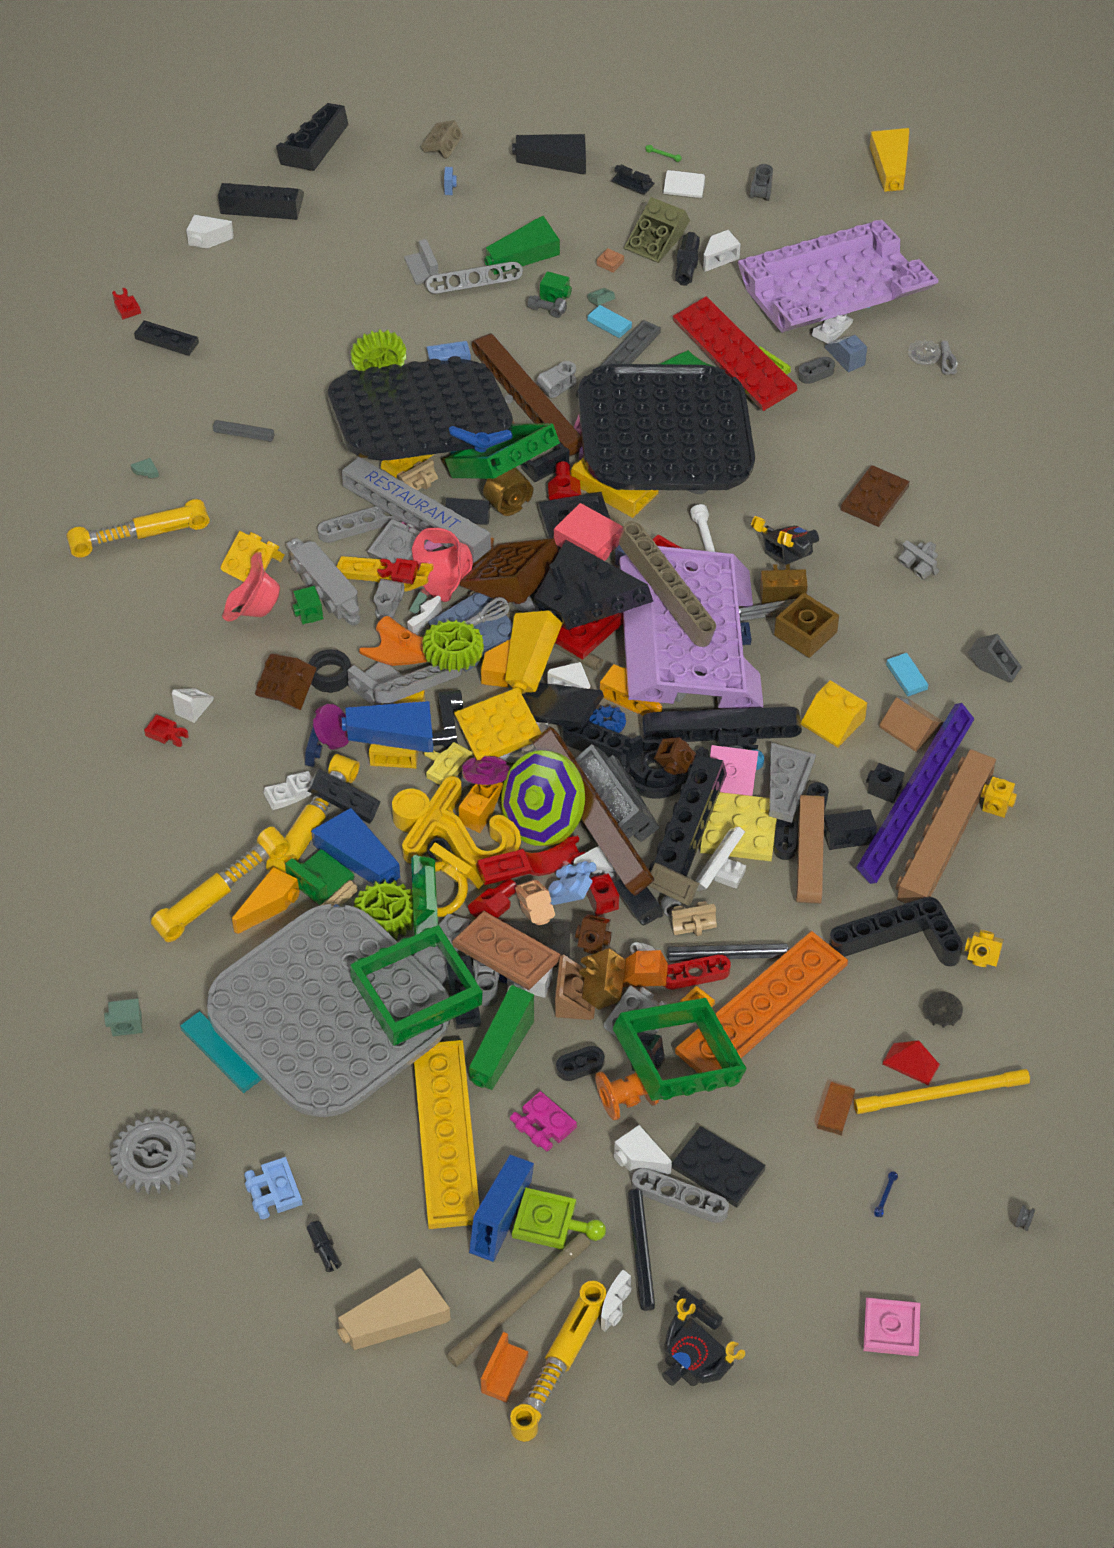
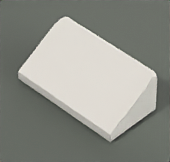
(684, 184)

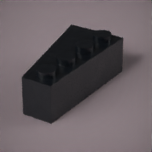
(314, 138)

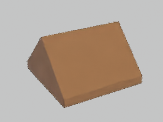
(910, 723)
(569, 992)

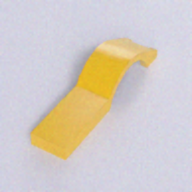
(367, 568)

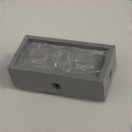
(613, 790)

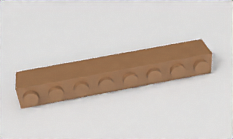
(947, 827)

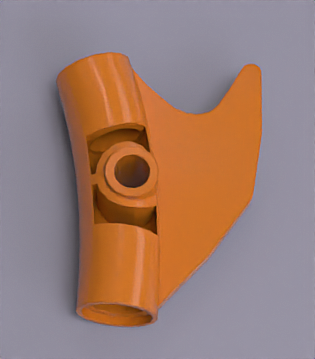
(397, 645)

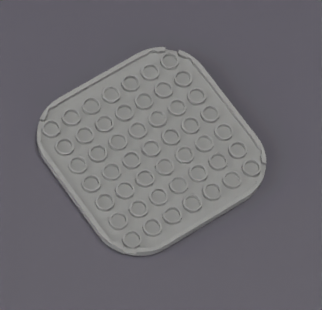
(303, 1019)

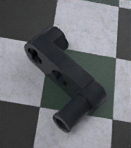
(448, 702)

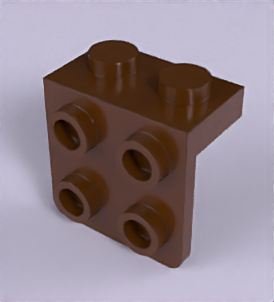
(285, 680)

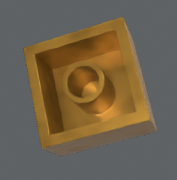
(806, 625)

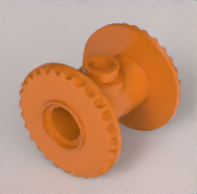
(620, 1092)

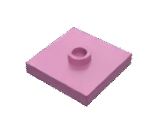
(740, 769)
(892, 1326)

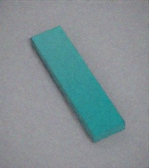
(204, 1036)

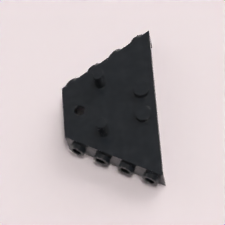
(588, 588)

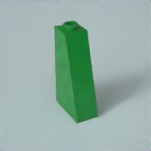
(525, 245)
(503, 1038)

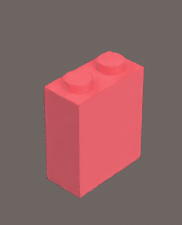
(589, 531)

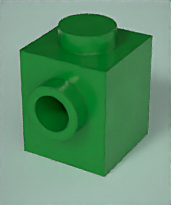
(554, 287)
(307, 605)

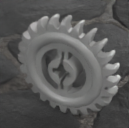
(159, 1164)

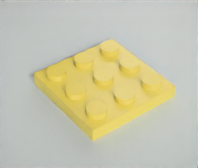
(749, 814)

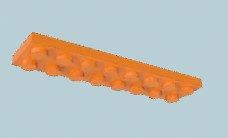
(768, 1000)

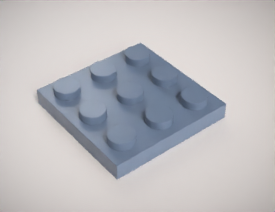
(492, 632)

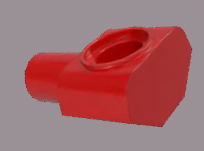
(563, 484)
(494, 900)

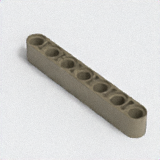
(667, 584)

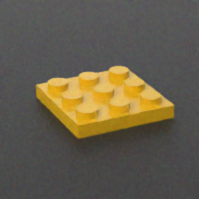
(498, 725)

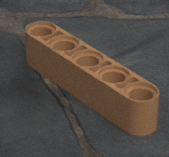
(810, 849)

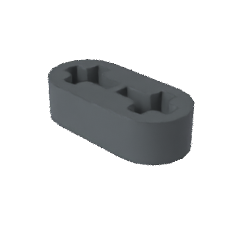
(816, 370)

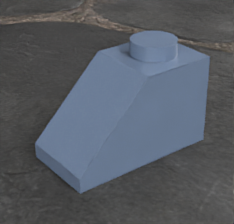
(848, 352)

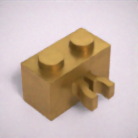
(782, 584)
(603, 978)

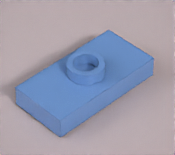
(445, 351)

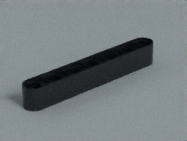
(705, 724)

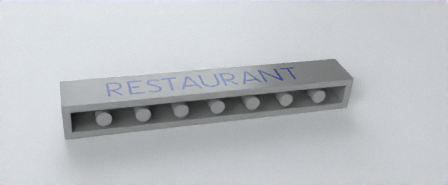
(412, 505)

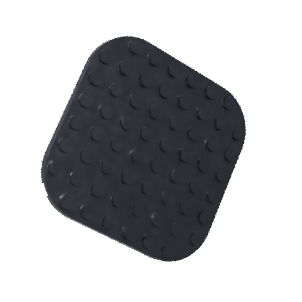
(412, 406)
(665, 427)

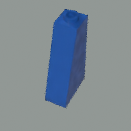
(391, 725)
(356, 847)
(500, 1208)

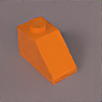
(645, 969)

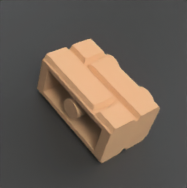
(535, 902)

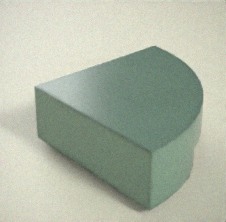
(145, 468)
(420, 599)

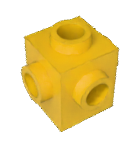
(998, 796)
(990, 955)

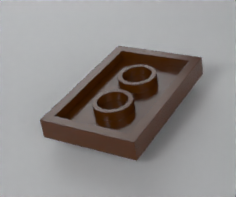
(875, 495)

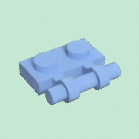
(572, 884)
(280, 1183)

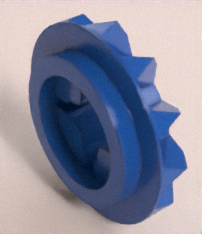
(618, 718)

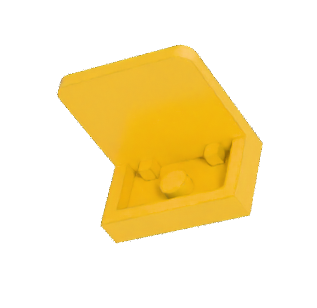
(238, 559)

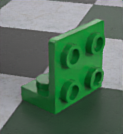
(319, 875)

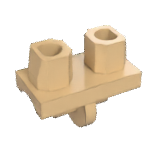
(420, 475)
(694, 919)

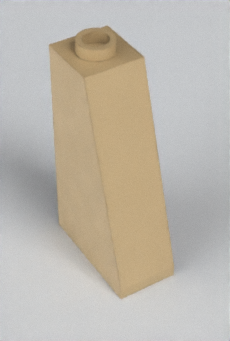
(394, 1312)

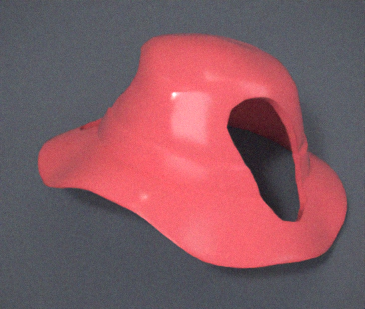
(449, 564)
(255, 594)

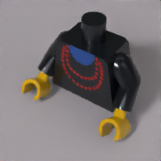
(786, 543)
(694, 1352)

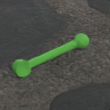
(649, 148)

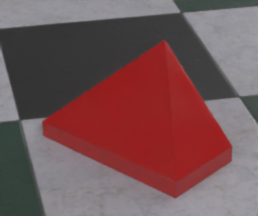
(912, 1060)

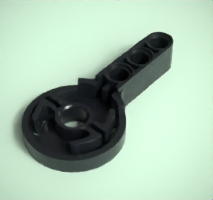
(630, 752)

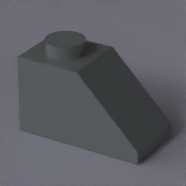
(995, 657)

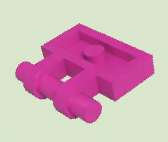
(548, 1117)

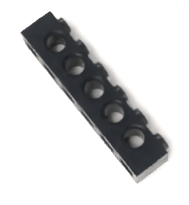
(711, 774)

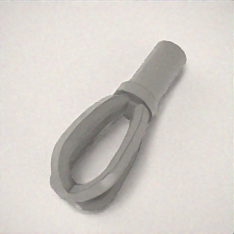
(947, 354)
(483, 616)

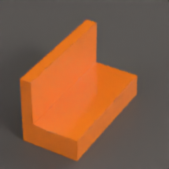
(503, 1369)

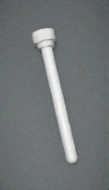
(700, 516)

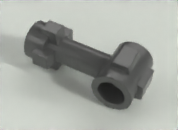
(556, 308)

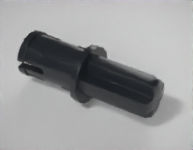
(323, 1245)
(702, 1311)

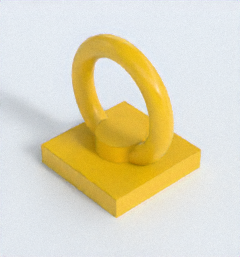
(457, 871)

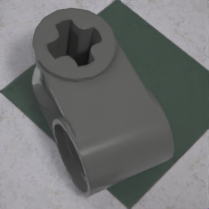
(762, 182)

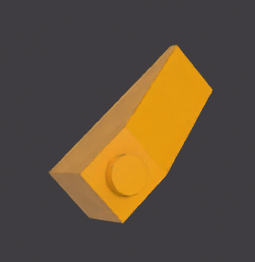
(616, 690)
(267, 900)

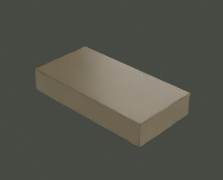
(673, 884)

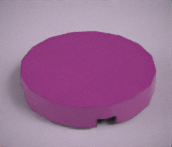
(329, 726)
(485, 771)

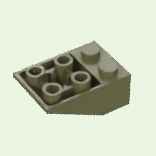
(657, 230)

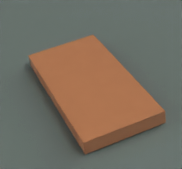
(506, 950)

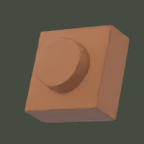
(610, 260)

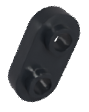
(579, 1063)

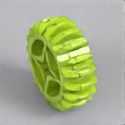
(378, 350)
(453, 645)
(395, 900)

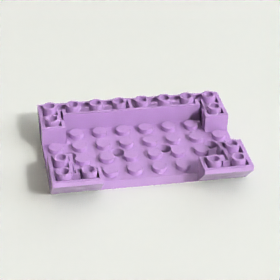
(832, 275)
(664, 658)

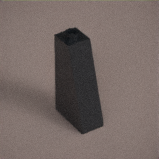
(552, 151)

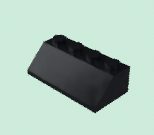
(260, 201)

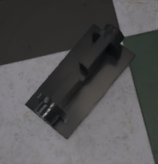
(638, 181)

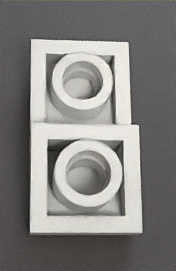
(832, 328)
(429, 610)
(289, 792)
(612, 1304)

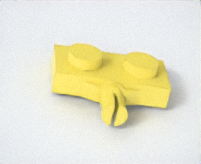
(447, 762)

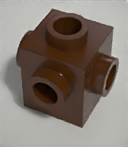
(675, 755)
(599, 928)

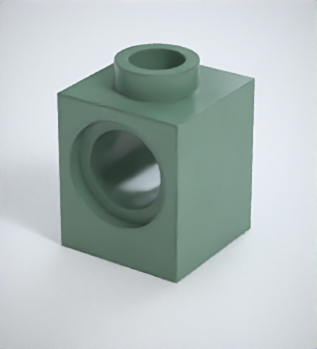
(124, 1017)

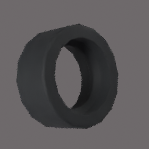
(330, 657)

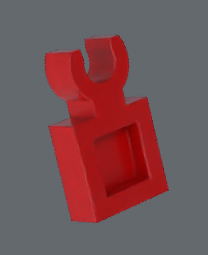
(126, 305)
(400, 571)
(163, 729)

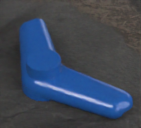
(481, 440)

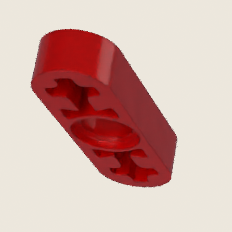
(701, 963)

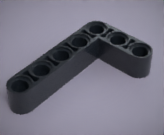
(897, 927)

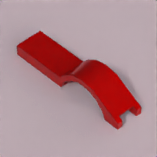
(523, 863)

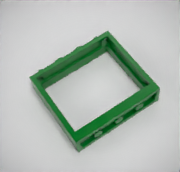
(525, 444)
(676, 1014)
(431, 1016)

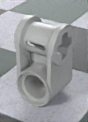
(556, 381)
(388, 598)
(487, 981)

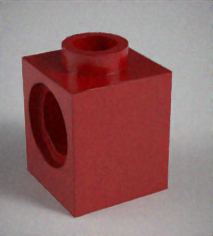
(606, 901)

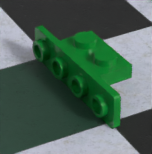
(424, 893)

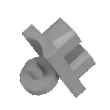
(923, 555)

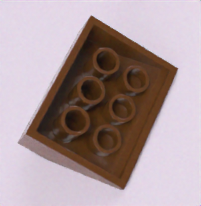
(512, 570)

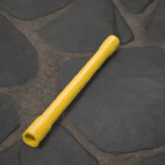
(1007, 1079)

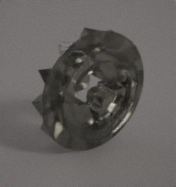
(937, 1001)

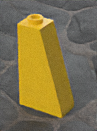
(890, 156)
(626, 501)
(530, 648)
(392, 756)

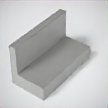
(422, 264)

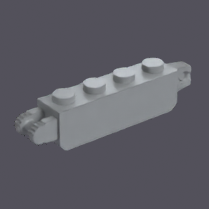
(330, 583)

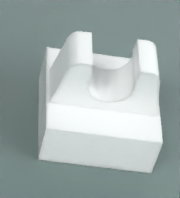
(730, 873)

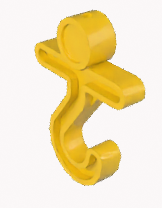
(436, 818)

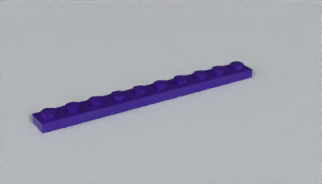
(915, 793)

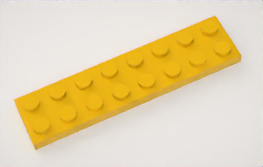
(446, 1136)

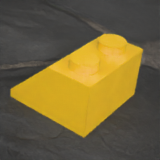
(834, 714)

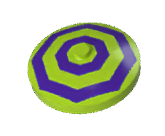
(543, 797)

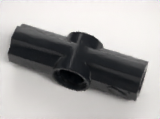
(687, 258)

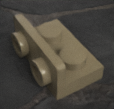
(443, 137)

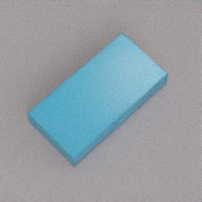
(609, 321)
(907, 674)

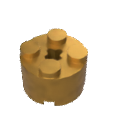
(508, 492)

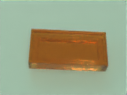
(836, 1108)

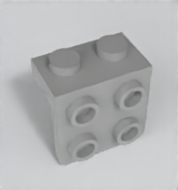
(365, 683)
(632, 1000)

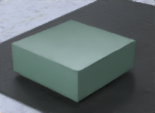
(601, 296)

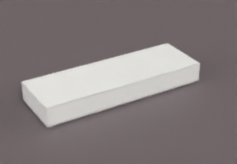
(719, 857)

